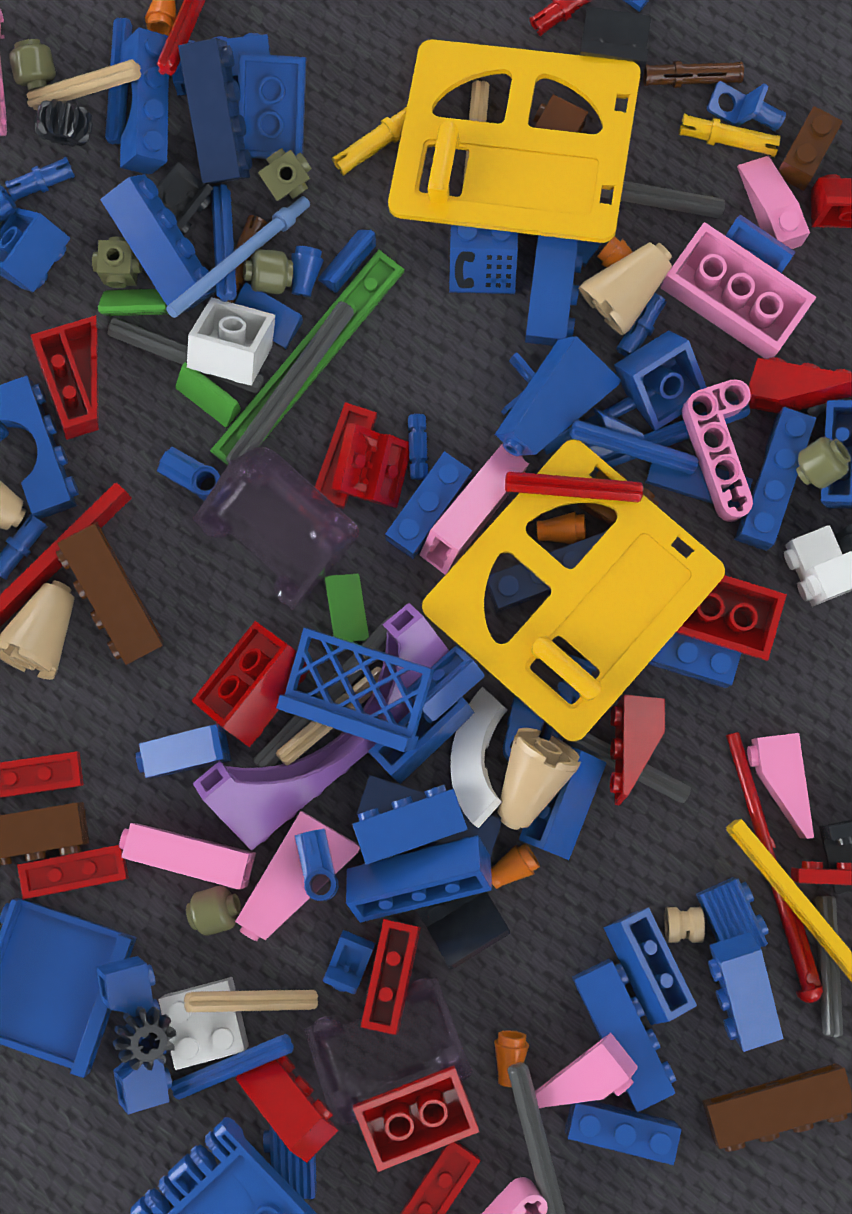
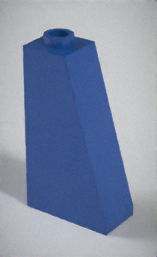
(556, 396)

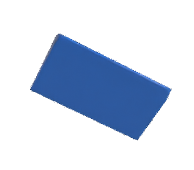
(348, 260)
(286, 320)
(450, 681)

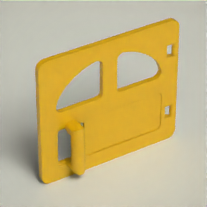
(514, 172)
(609, 608)

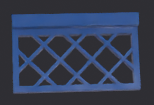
(355, 720)

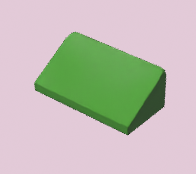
(132, 303)
(207, 395)
(347, 607)

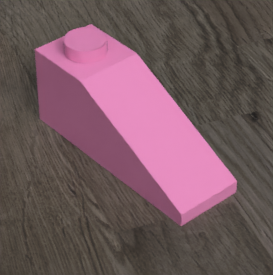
(774, 202)
(782, 772)
(590, 1076)

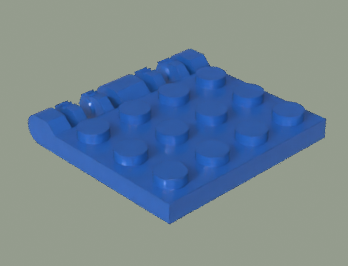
(236, 1185)

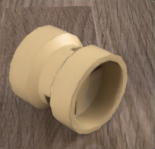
(684, 924)

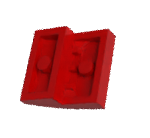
(371, 466)

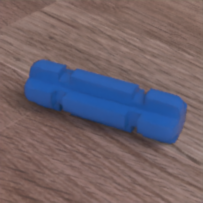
(417, 446)

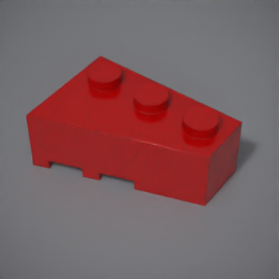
(71, 373)

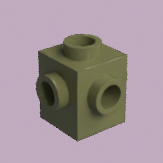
(273, 174)
(118, 272)

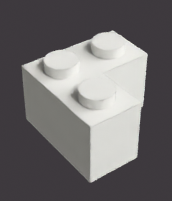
(820, 566)

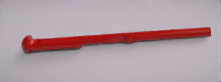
(792, 925)

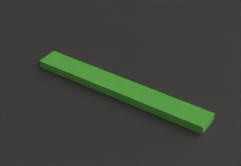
(363, 296)

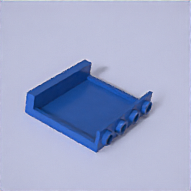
(52, 983)

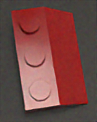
(832, 202)
(737, 617)
(248, 684)
(416, 1118)

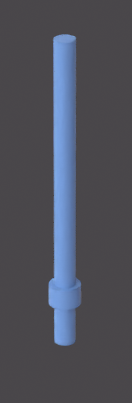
(281, 221)

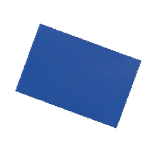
(272, 102)

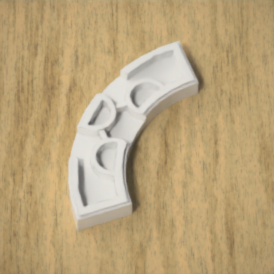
(468, 770)

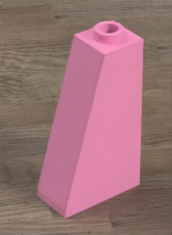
(470, 511)
(187, 855)
(282, 884)

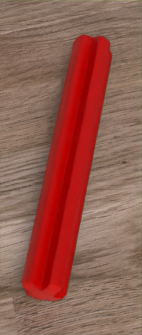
(179, 35)
(573, 486)

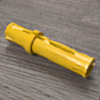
(729, 135)
(371, 143)

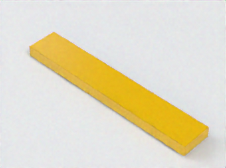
(792, 895)

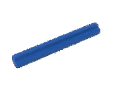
(117, 95)
(223, 239)
(634, 447)
(232, 1066)

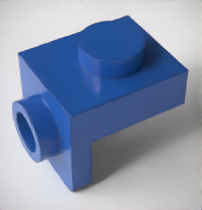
(348, 962)

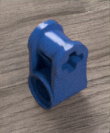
(520, 717)

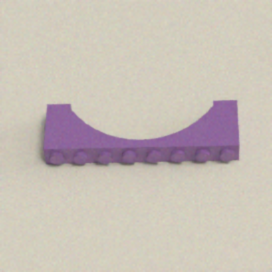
(264, 798)

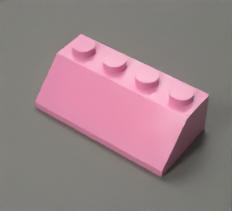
(737, 291)

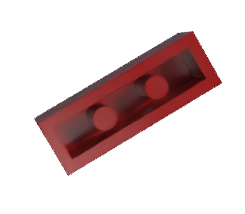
(390, 977)
(289, 1107)

